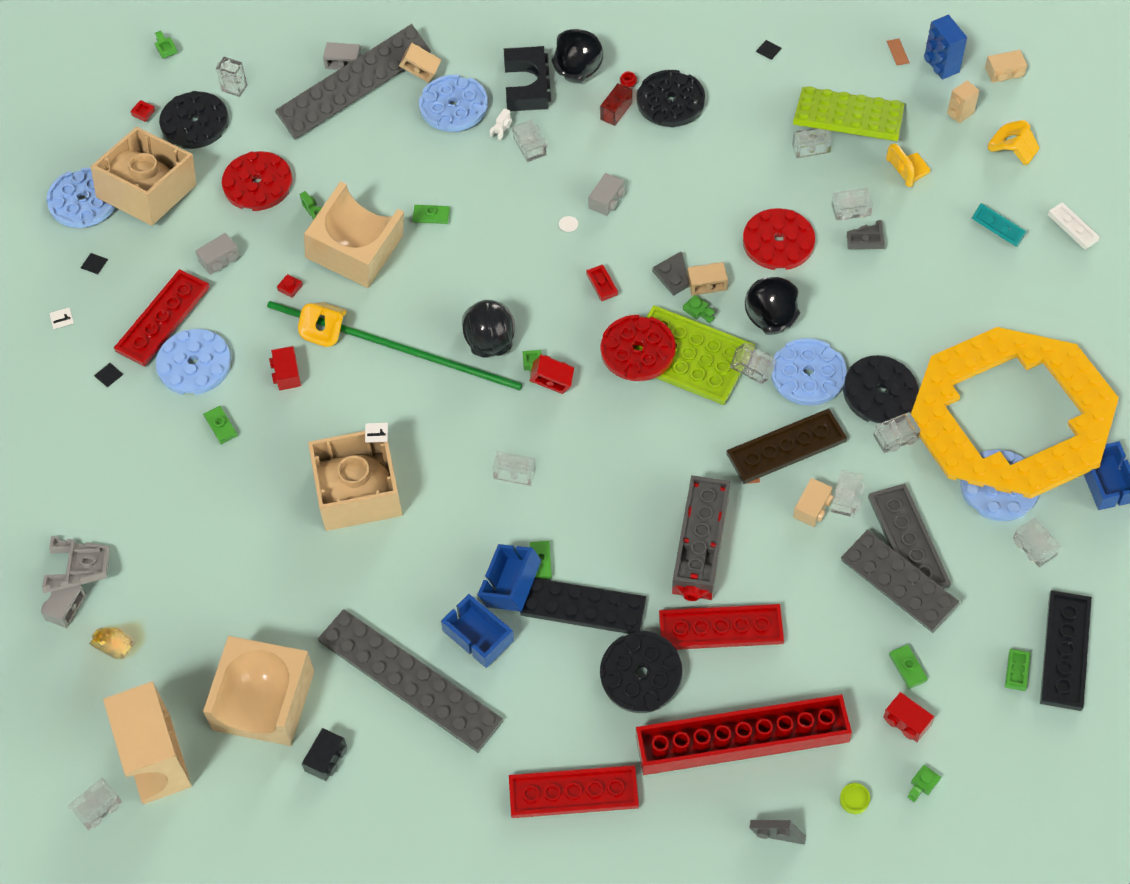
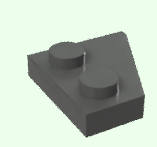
(866, 237)
(672, 273)
(777, 829)

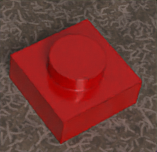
(142, 110)
(289, 286)

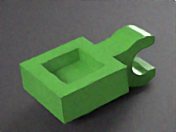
(164, 46)
(309, 204)
(697, 307)
(529, 357)
(923, 781)

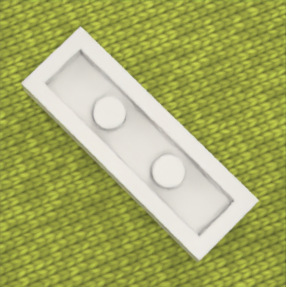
(1073, 226)

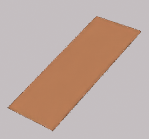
(898, 52)

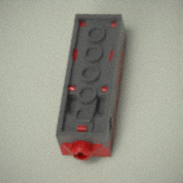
(700, 538)

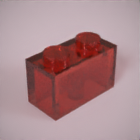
(616, 104)

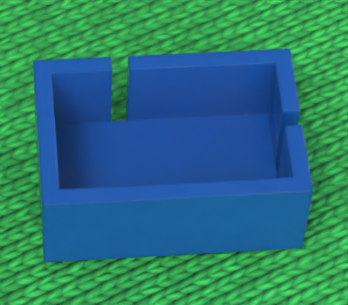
(945, 47)
(1109, 483)
(509, 577)
(477, 630)

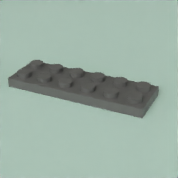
(907, 532)
(900, 581)

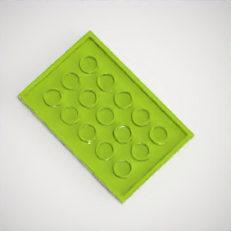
(849, 113)
(700, 357)

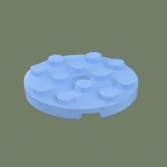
(470, 104)
(64, 202)
(812, 354)
(196, 378)
(994, 503)

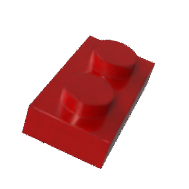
(602, 282)

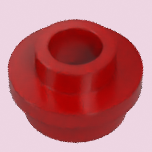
(628, 79)

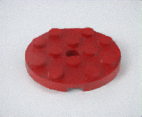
(270, 191)
(777, 222)
(634, 364)

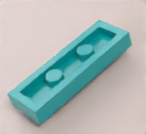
(999, 224)

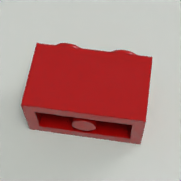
(285, 367)
(551, 374)
(908, 717)

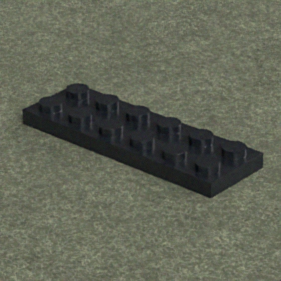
(584, 606)
(1065, 650)

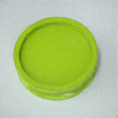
(854, 798)

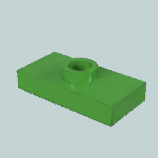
(431, 214)
(220, 425)
(542, 549)
(908, 666)
(1017, 670)

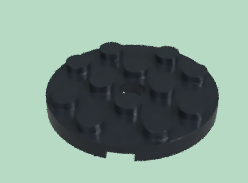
(659, 110)
(178, 112)
(881, 372)
(646, 692)

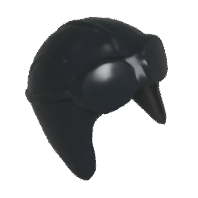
(577, 55)
(772, 304)
(488, 328)

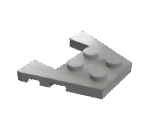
(85, 564)

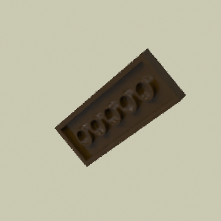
(786, 446)

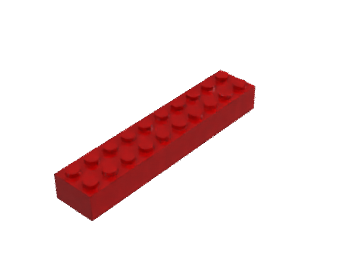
(743, 734)

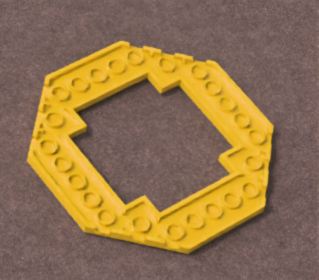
(1042, 470)

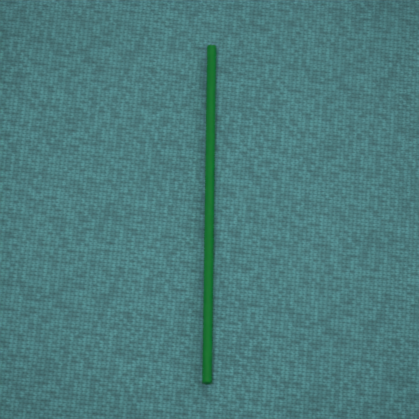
(406, 349)

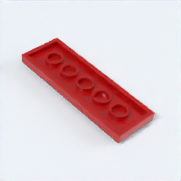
(161, 317)
(722, 626)
(573, 791)

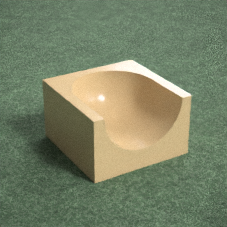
(143, 175)
(352, 238)
(354, 480)
(259, 690)
(147, 742)

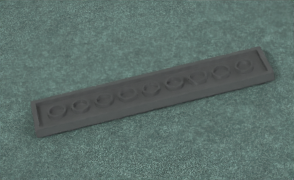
(348, 83)
(411, 680)

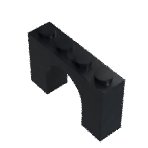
(533, 95)

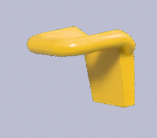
(1023, 145)
(910, 167)
(333, 321)

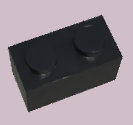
(324, 754)

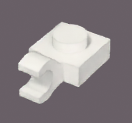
(502, 122)

